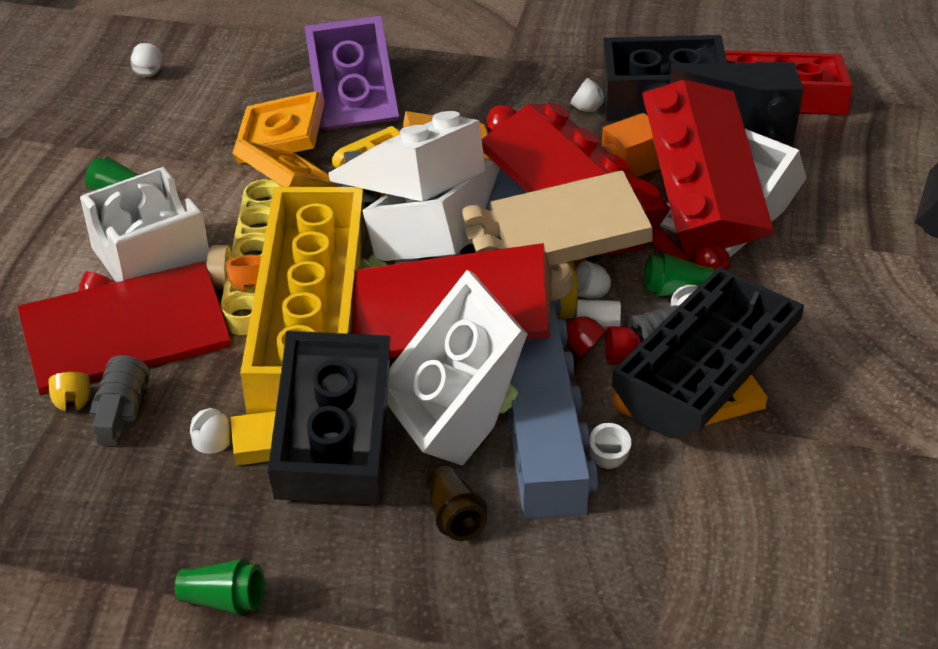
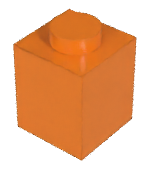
(632, 142)

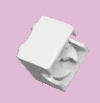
(143, 227)

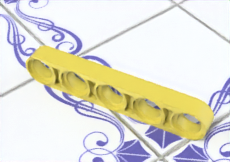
(245, 241)

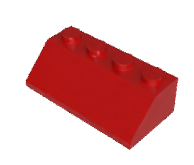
(547, 149)
(706, 166)

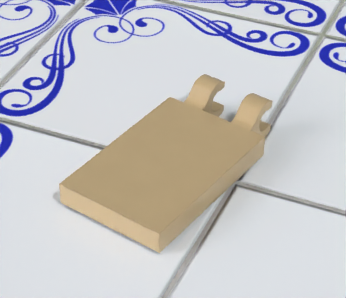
(568, 218)

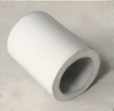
(605, 312)

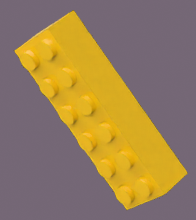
(302, 280)

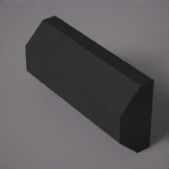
(703, 353)

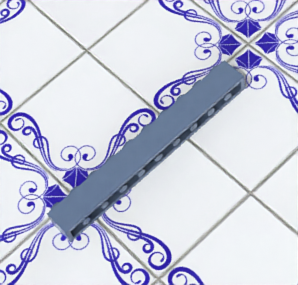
(543, 418)

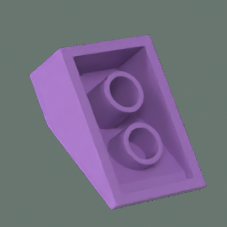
(352, 72)

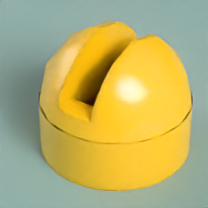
(69, 388)

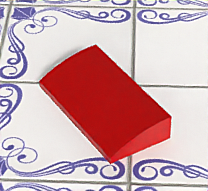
(822, 76)
(403, 296)
(143, 317)

